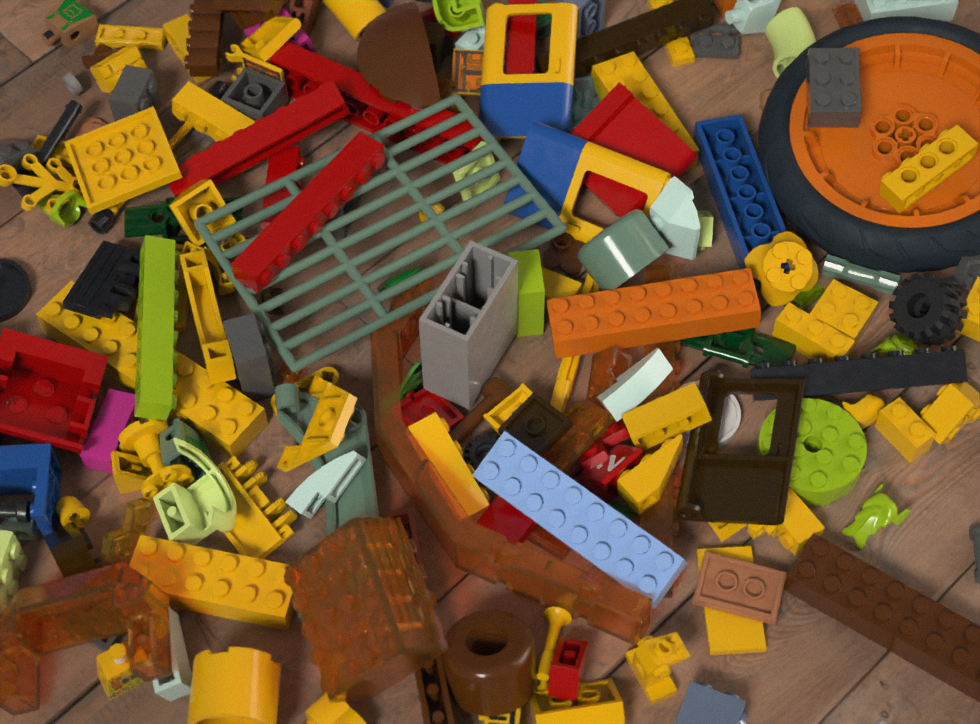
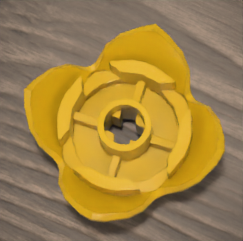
(766, 263)

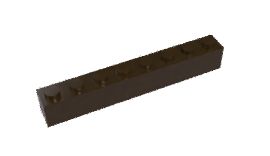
(637, 34)

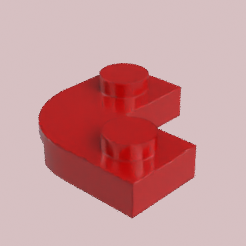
(597, 451)

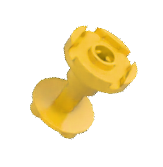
(144, 442)

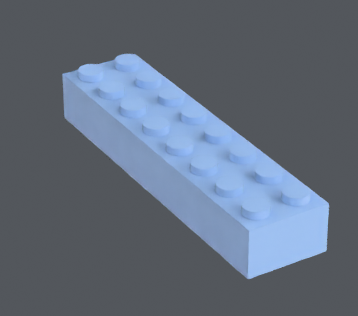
(579, 519)

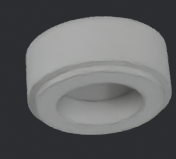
(72, 84)

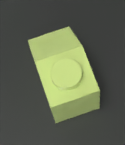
(706, 231)

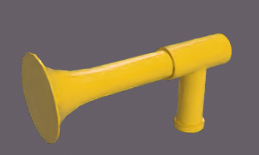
(556, 618)

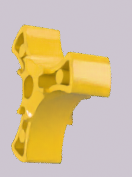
(225, 285)

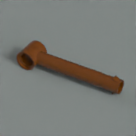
(494, 393)

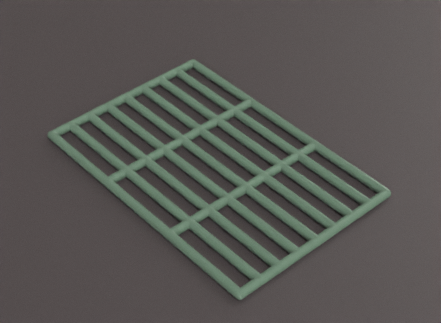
(421, 204)

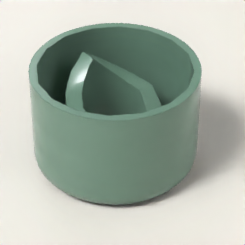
(621, 250)

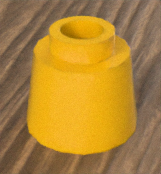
(72, 510)

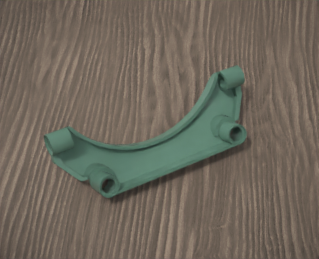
(360, 496)

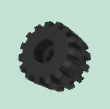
(928, 309)

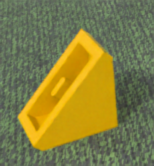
(128, 472)

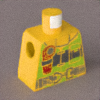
(114, 670)

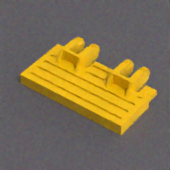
(253, 531)

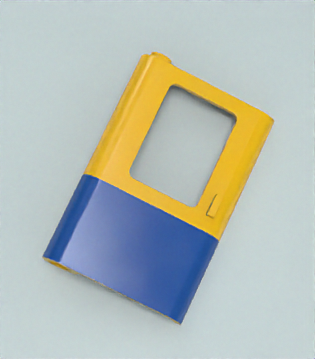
(517, 100)
(556, 168)

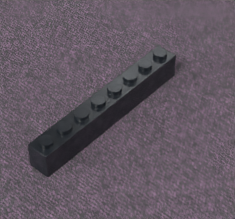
(869, 372)

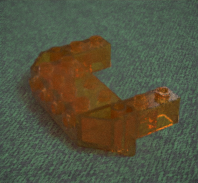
(76, 613)

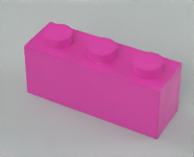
(114, 415)

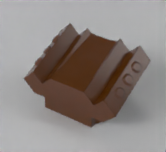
(249, 12)

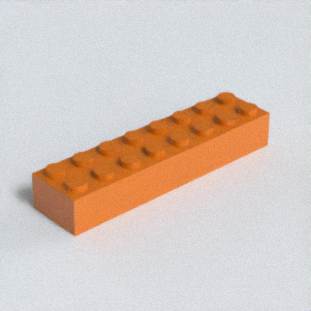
(654, 313)

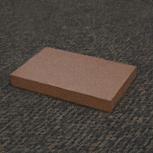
(739, 588)

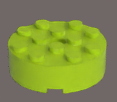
(835, 455)

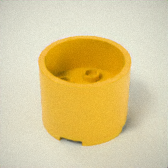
(234, 688)

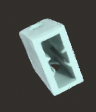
(752, 15)

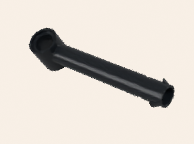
(52, 143)

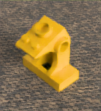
(652, 664)

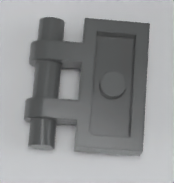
(716, 46)

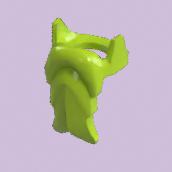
(68, 213)
(896, 343)
(876, 513)

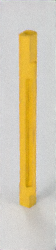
(569, 365)

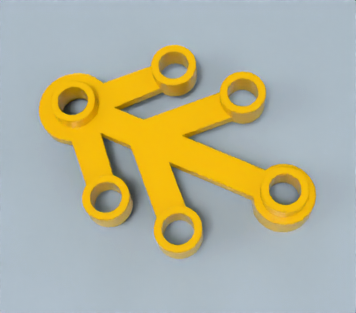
(45, 181)

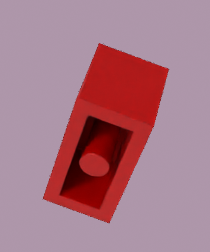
(568, 668)

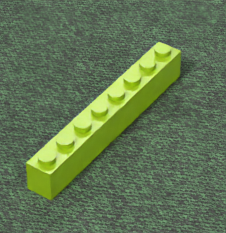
(156, 329)

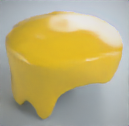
(865, 410)

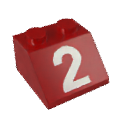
(603, 478)

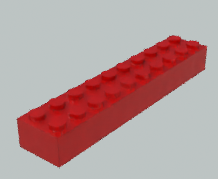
(308, 70)

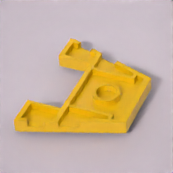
(325, 427)

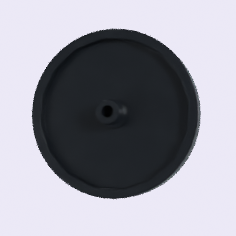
(14, 289)

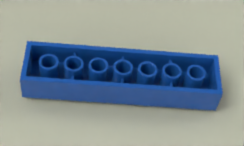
(738, 186)

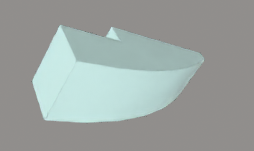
(635, 384)
(325, 483)

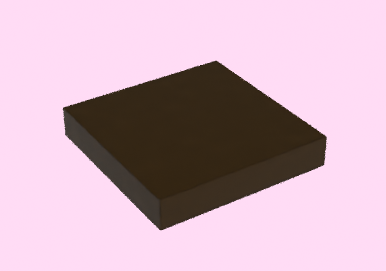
(537, 425)

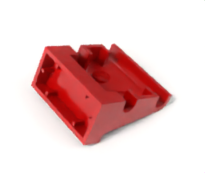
(634, 131)
(47, 389)

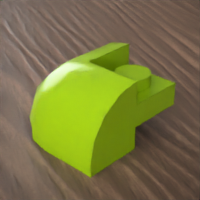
(460, 14)

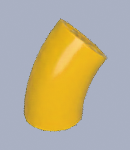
(355, 14)

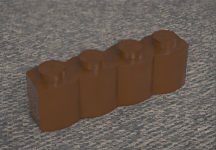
(205, 39)

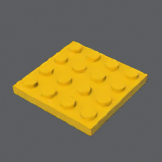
(122, 160)

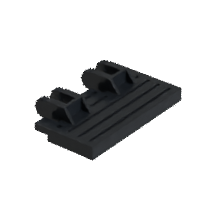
(105, 282)

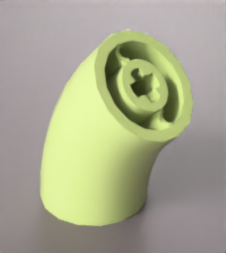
(789, 37)

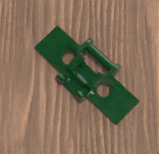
(139, 221)
(739, 346)

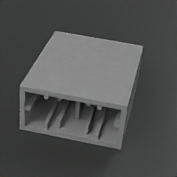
(469, 324)

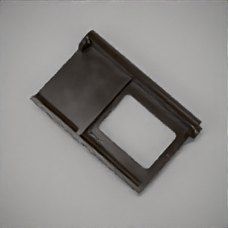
(733, 485)

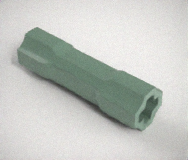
(877, 279)

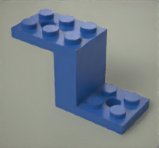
(33, 471)

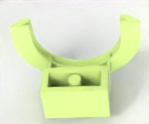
(202, 507)

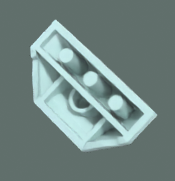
(677, 219)

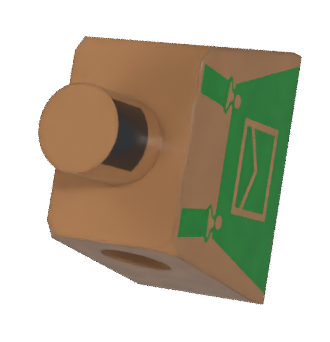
(69, 24)

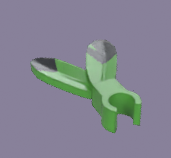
(409, 382)

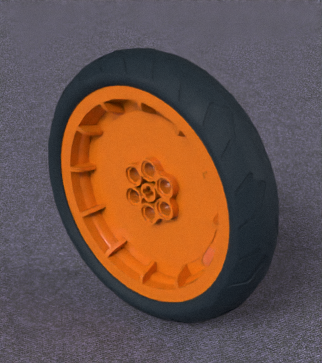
(832, 175)

